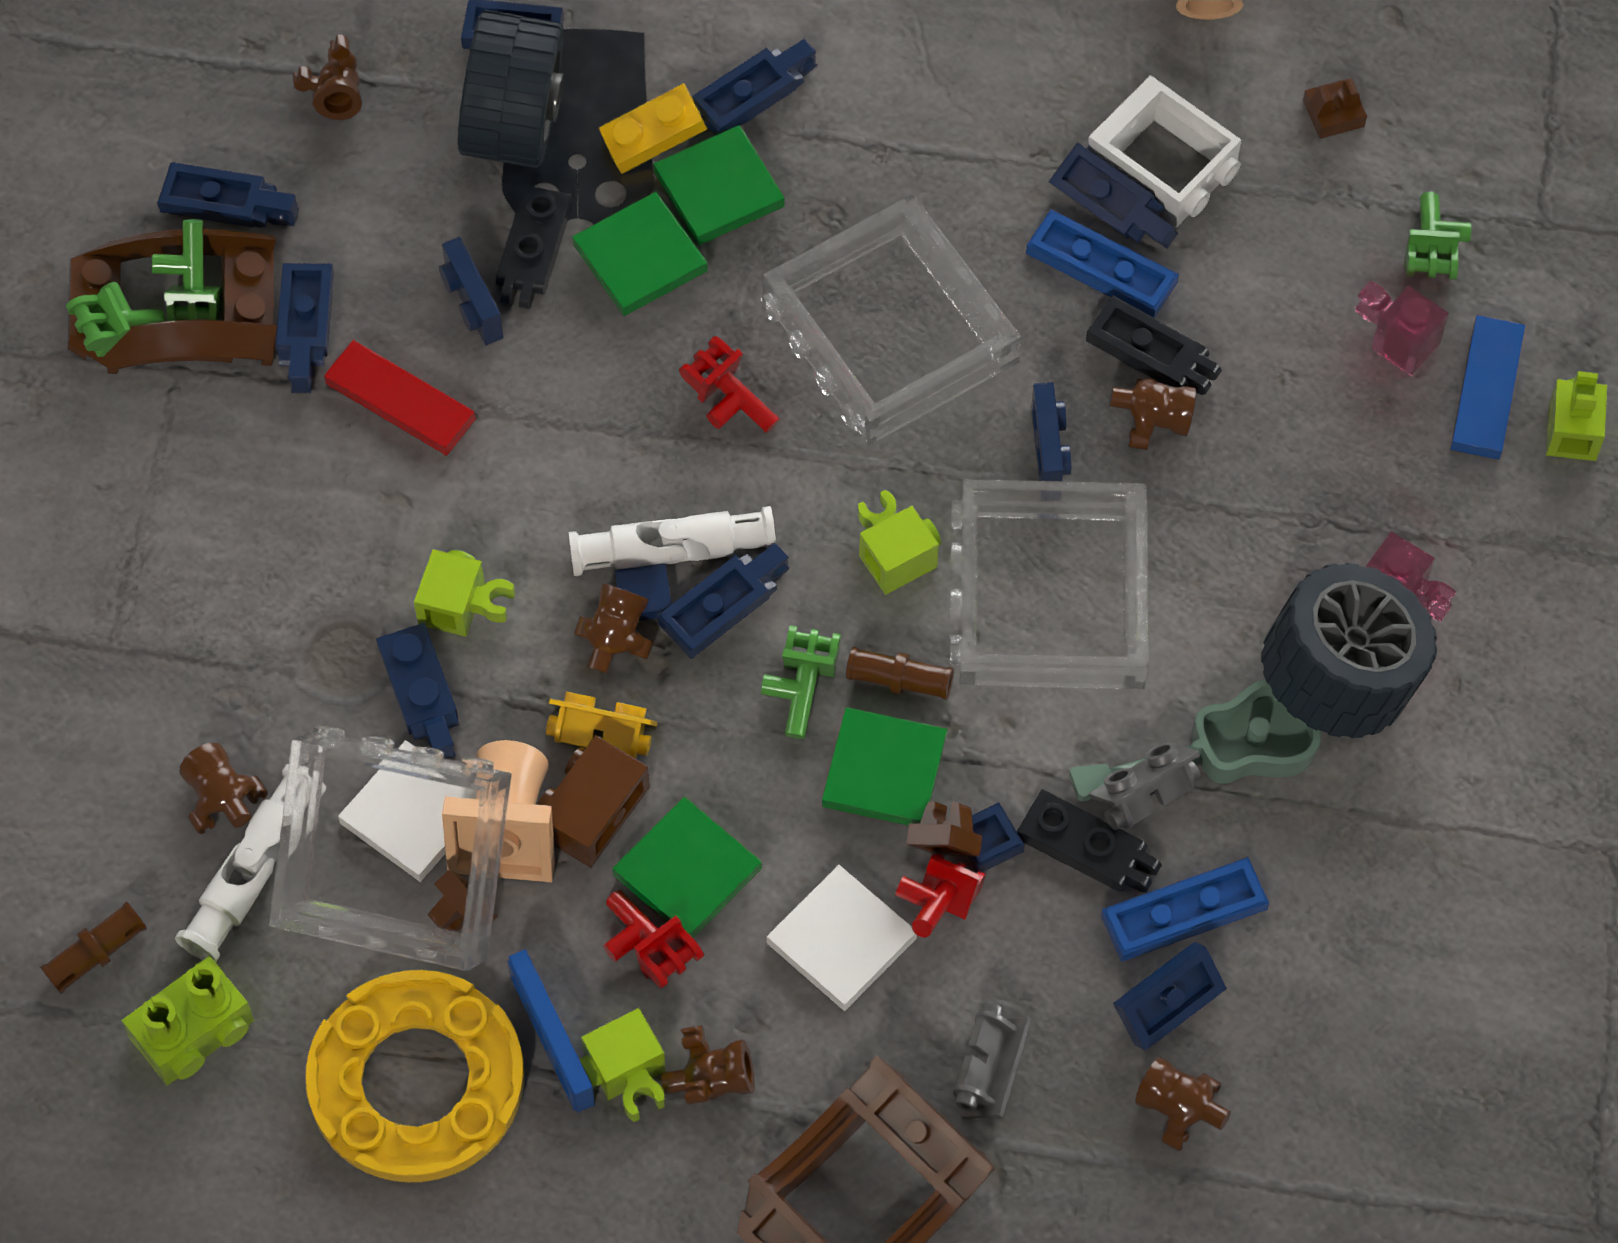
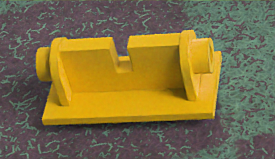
(579, 720)

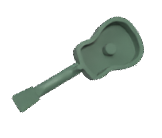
(1234, 741)

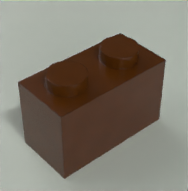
(594, 799)

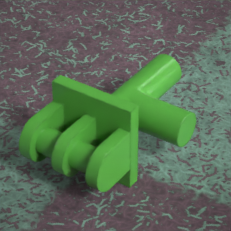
(1436, 244)
(191, 267)
(108, 317)
(808, 666)

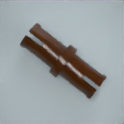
(899, 673)
(93, 947)

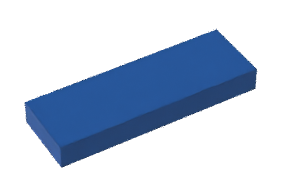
(1102, 263)
(1488, 387)
(1184, 909)
(550, 1031)

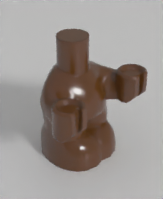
(336, 86)
(1153, 406)
(614, 627)
(218, 787)
(710, 1072)
(1181, 1100)

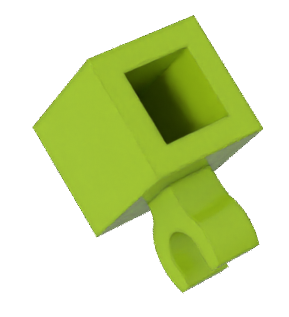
(1577, 417)
(896, 544)
(456, 591)
(624, 1060)

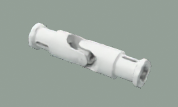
(706, 535)
(228, 904)

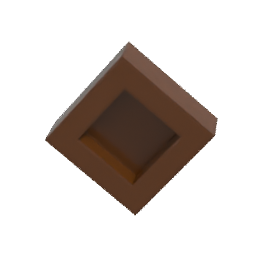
(1335, 108)
(945, 836)
(450, 909)

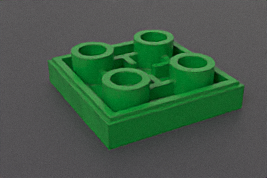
(719, 185)
(640, 254)
(884, 767)
(687, 867)

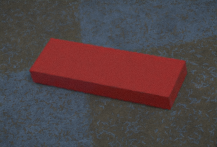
(400, 397)

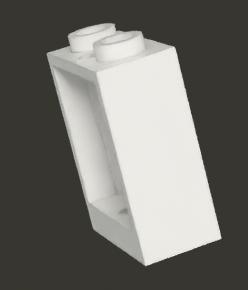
(1158, 103)

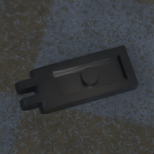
(533, 244)
(1152, 347)
(1087, 844)

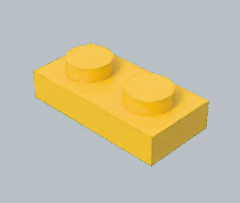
(652, 128)

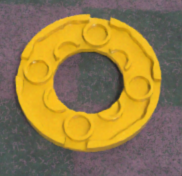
(394, 1005)

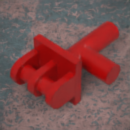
(722, 377)
(943, 889)
(657, 949)

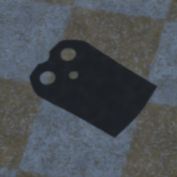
(600, 83)

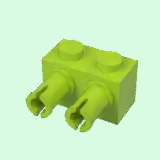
(189, 1021)

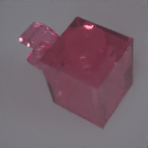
(1405, 328)
(1412, 568)

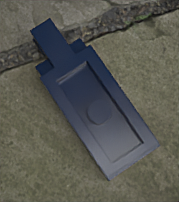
(754, 86)
(225, 197)
(1112, 197)
(304, 320)
(723, 599)
(420, 686)

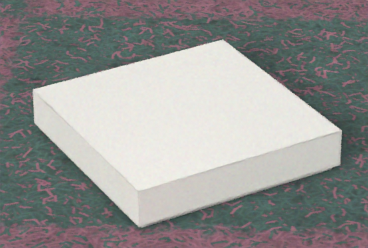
(403, 818)
(841, 937)

